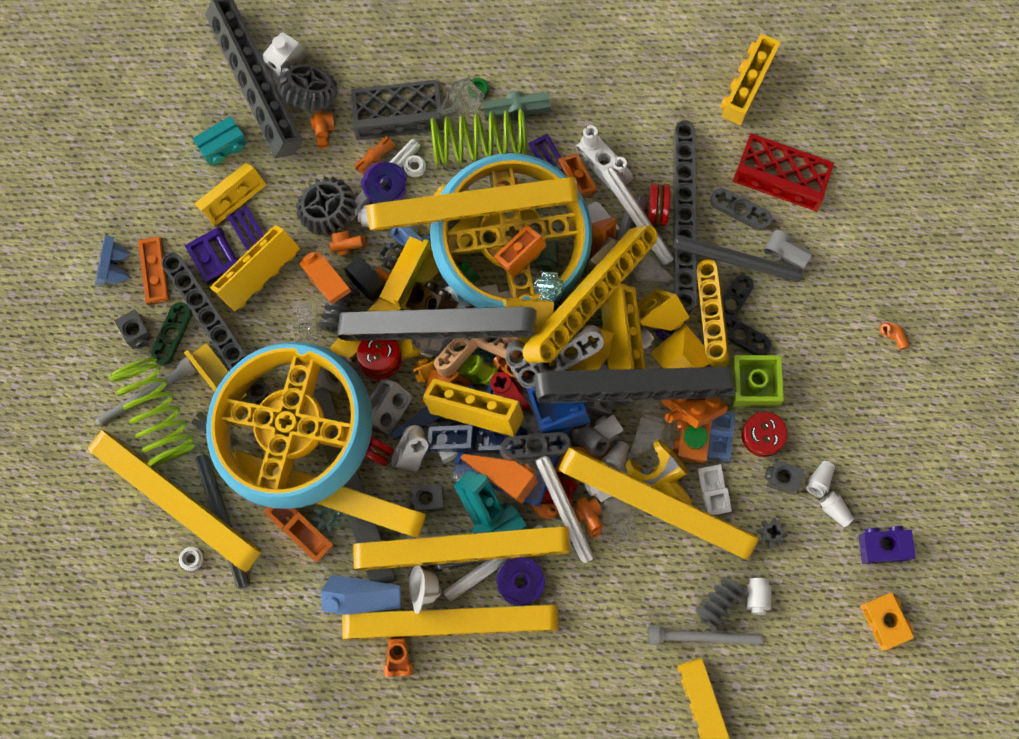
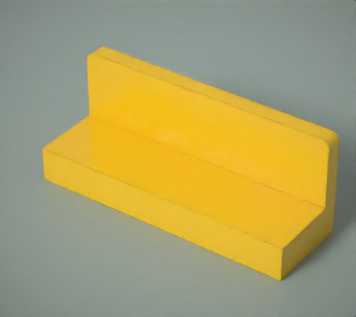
(230, 194)
(405, 271)
(209, 366)

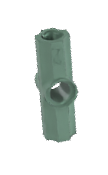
(514, 101)

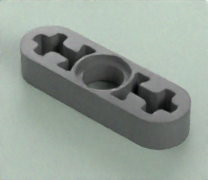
(738, 200)
(517, 442)

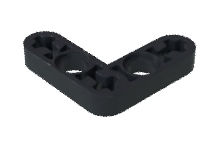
(730, 317)

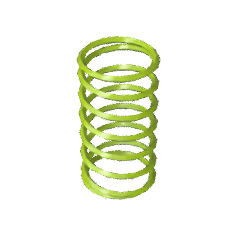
(478, 128)
(132, 370)

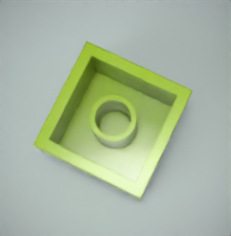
(757, 381)

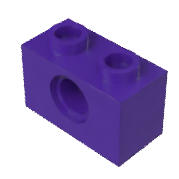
(901, 545)

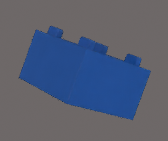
(558, 416)

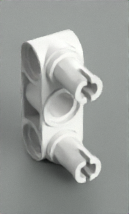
(595, 151)

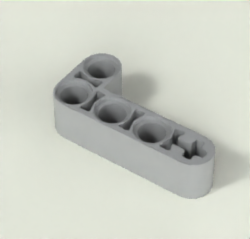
(563, 360)

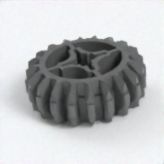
(307, 87)
(326, 199)

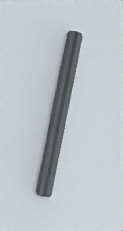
(737, 258)
(218, 508)

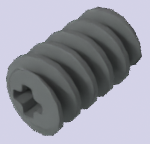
(332, 312)
(720, 602)

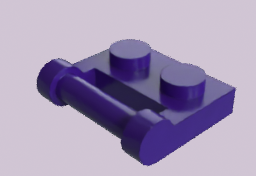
(206, 258)

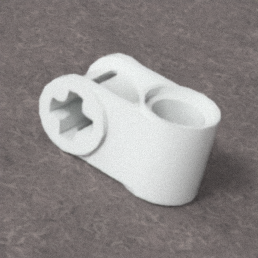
(410, 449)

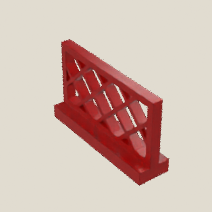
(779, 185)

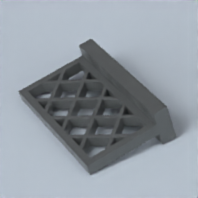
(397, 123)

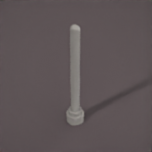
(183, 369)
(659, 635)

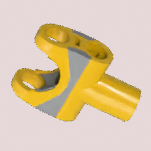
(665, 474)

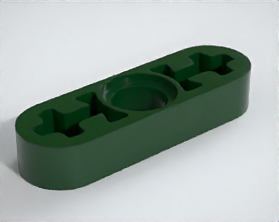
(184, 321)

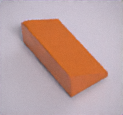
(574, 167)
(601, 232)
(520, 250)

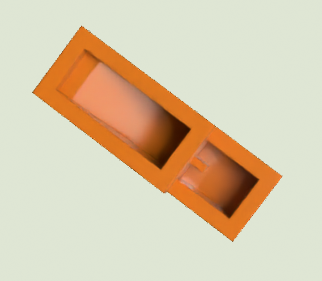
(300, 531)

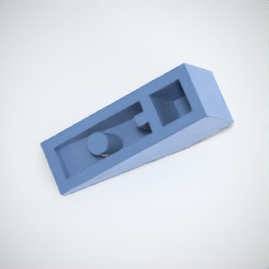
(356, 596)

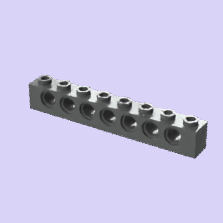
(253, 78)

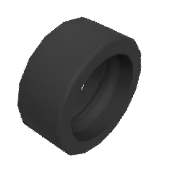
(364, 278)

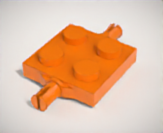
(695, 411)

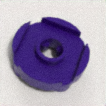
(372, 182)
(526, 593)

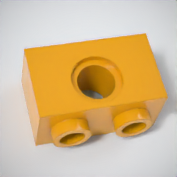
(887, 636)

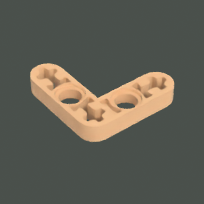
(449, 360)

